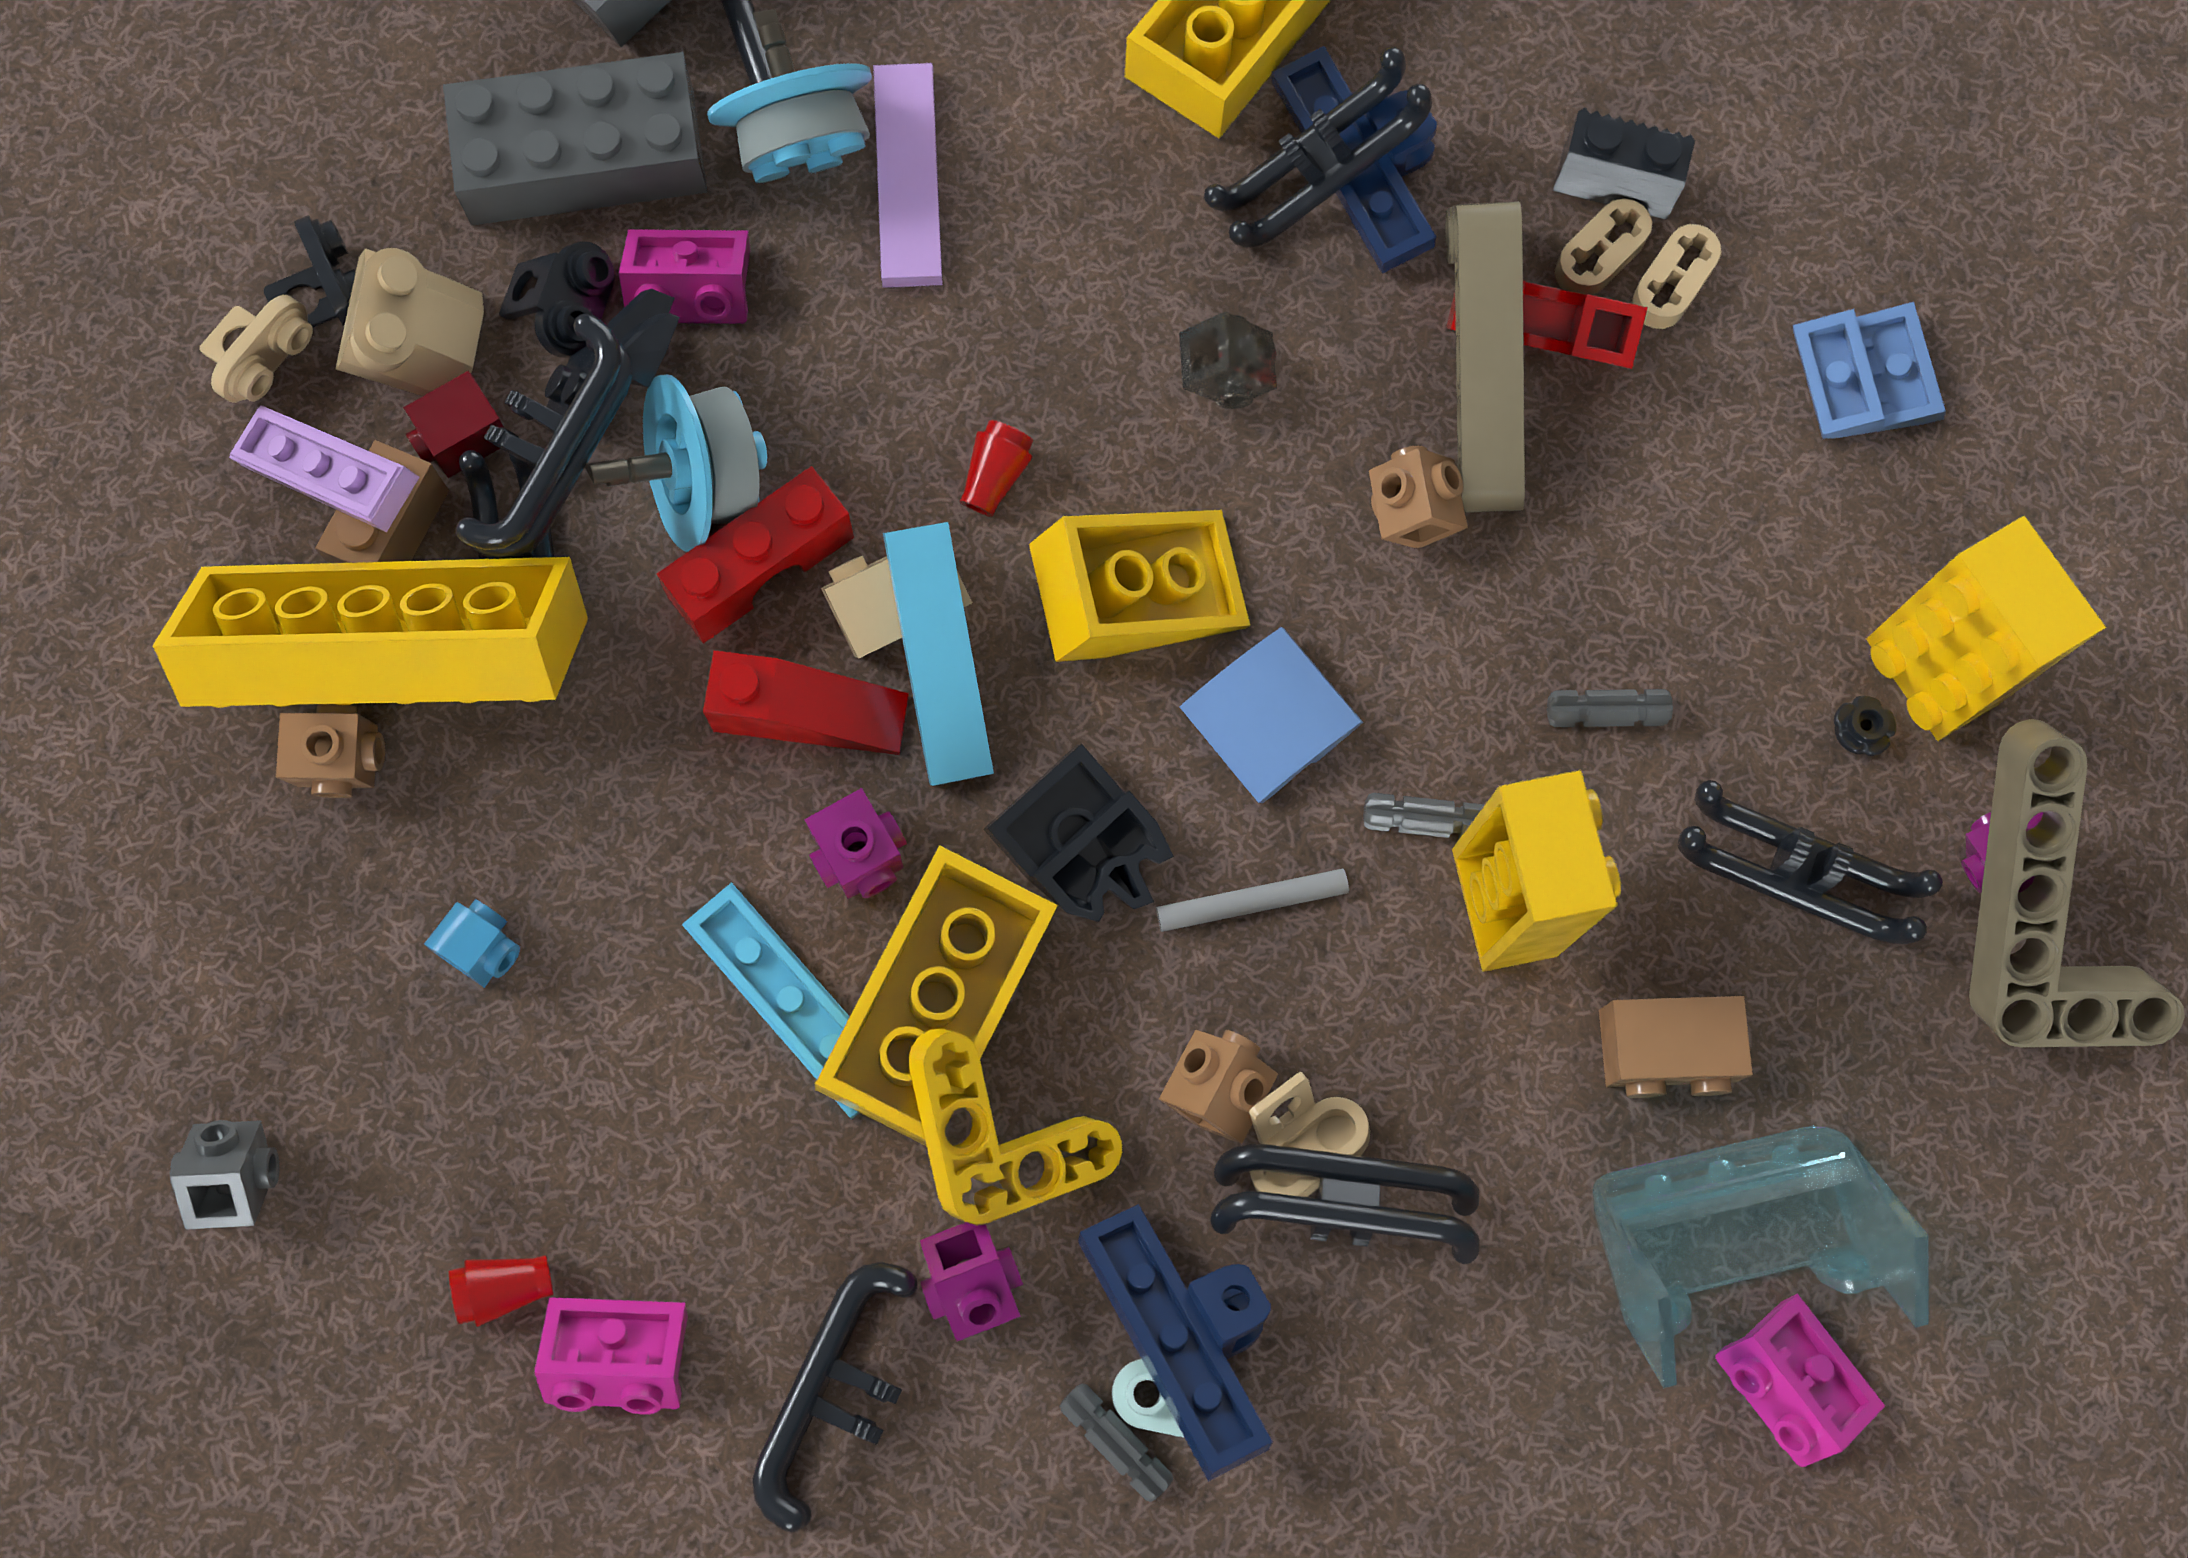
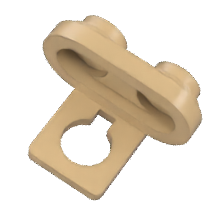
(269, 338)
(1327, 1126)

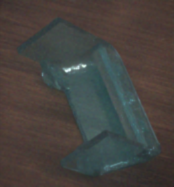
(1752, 1215)

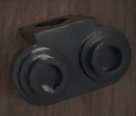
(323, 248)
(567, 285)

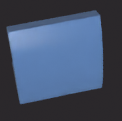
(1868, 371)
(1271, 714)

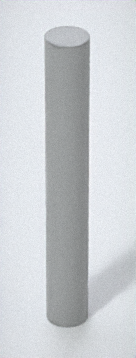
(1252, 900)

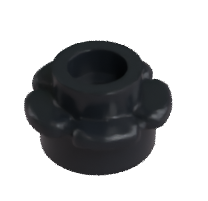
(1853, 737)

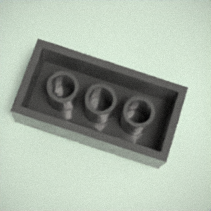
(574, 138)

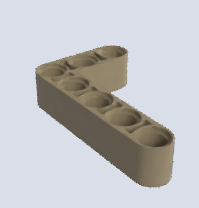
(1489, 353)
(2041, 913)

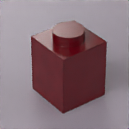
(452, 422)

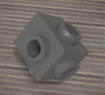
(223, 1174)

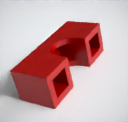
(1578, 324)
(786, 529)

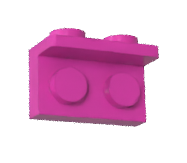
(695, 267)
(611, 1354)
(1800, 1383)

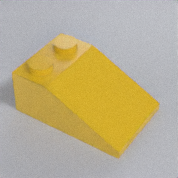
(1136, 582)

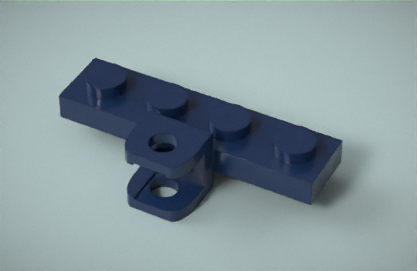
(1378, 196)
(1185, 1335)

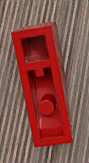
(802, 704)

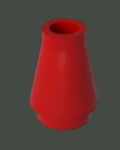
(995, 465)
(497, 1287)

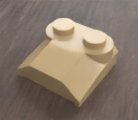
(408, 324)

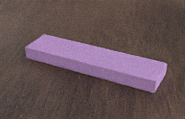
(907, 175)
(324, 468)

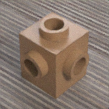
(1417, 497)
(329, 750)
(1219, 1083)

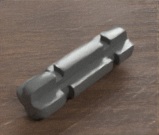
(1609, 708)
(1418, 815)
(1116, 1442)

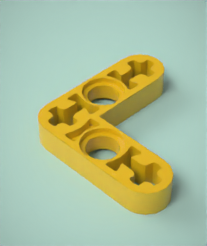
(980, 1153)

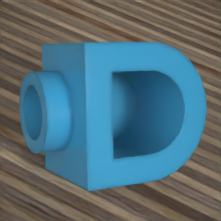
(474, 942)

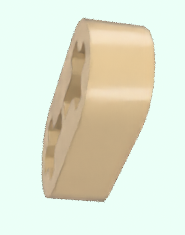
(1594, 239)
(1687, 282)

